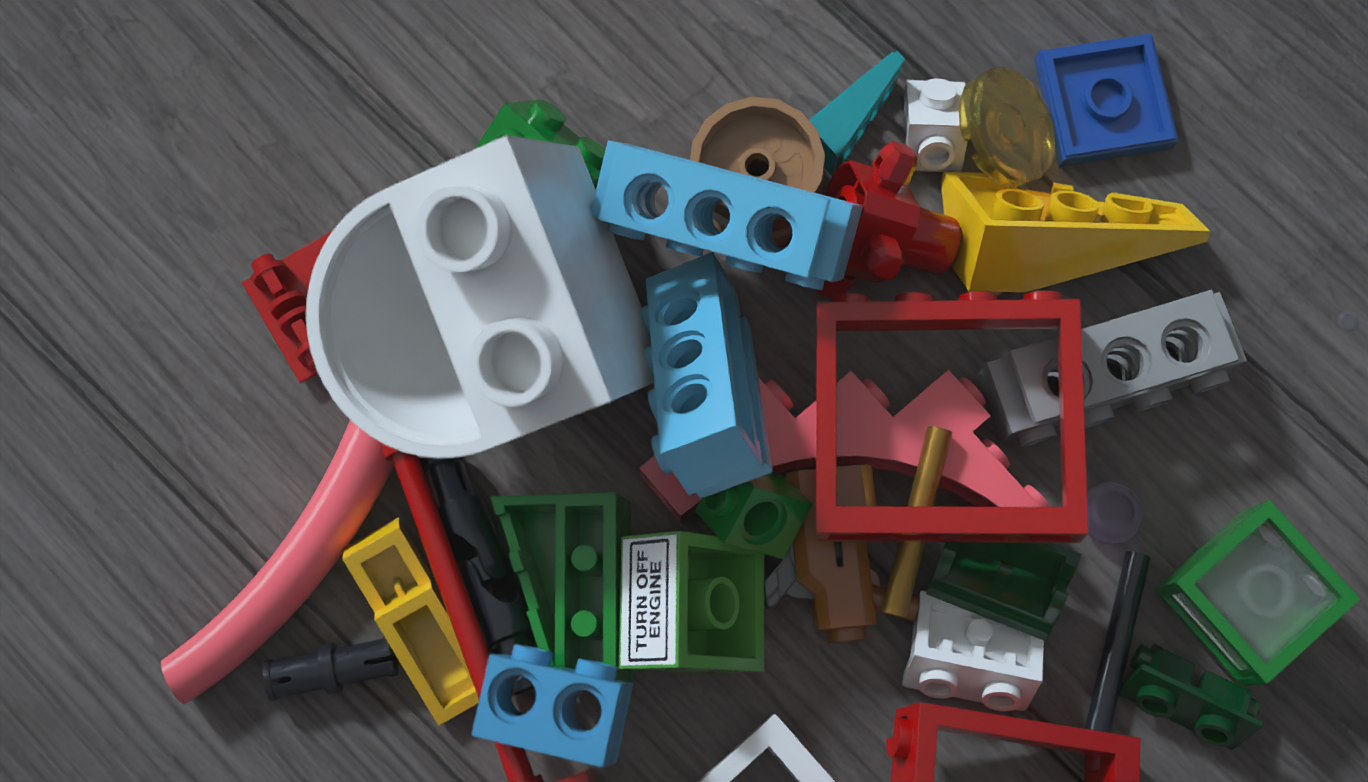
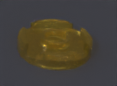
(1007, 126)

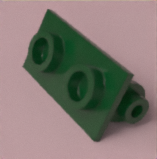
(1215, 710)

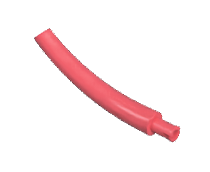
(290, 573)

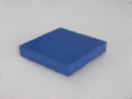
(1106, 99)

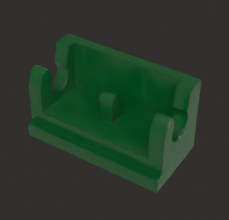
(1006, 582)

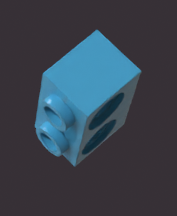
(551, 722)

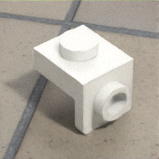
(934, 124)

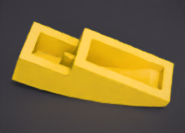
(412, 617)

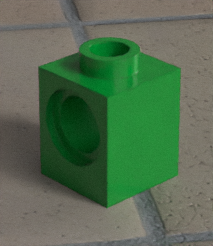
(757, 514)

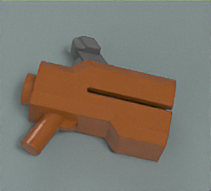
(832, 573)

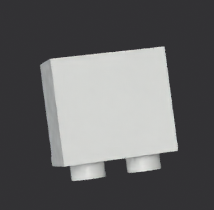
(476, 303)

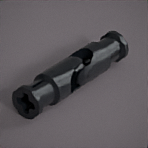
(470, 527)

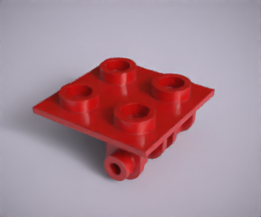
(280, 297)

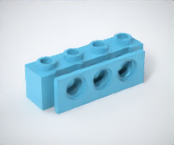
(820, 223)
(703, 380)

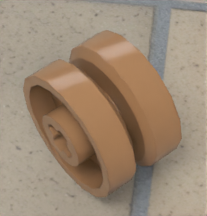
(766, 140)

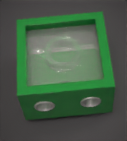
(1257, 594)

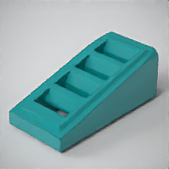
(850, 113)

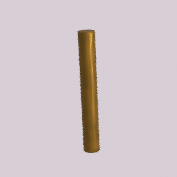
(922, 494)

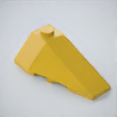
(1039, 239)

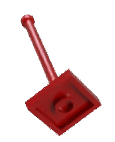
(457, 600)

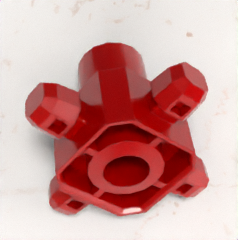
(892, 224)

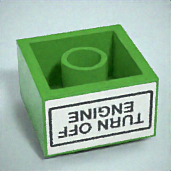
(690, 604)

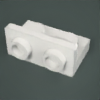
(972, 657)

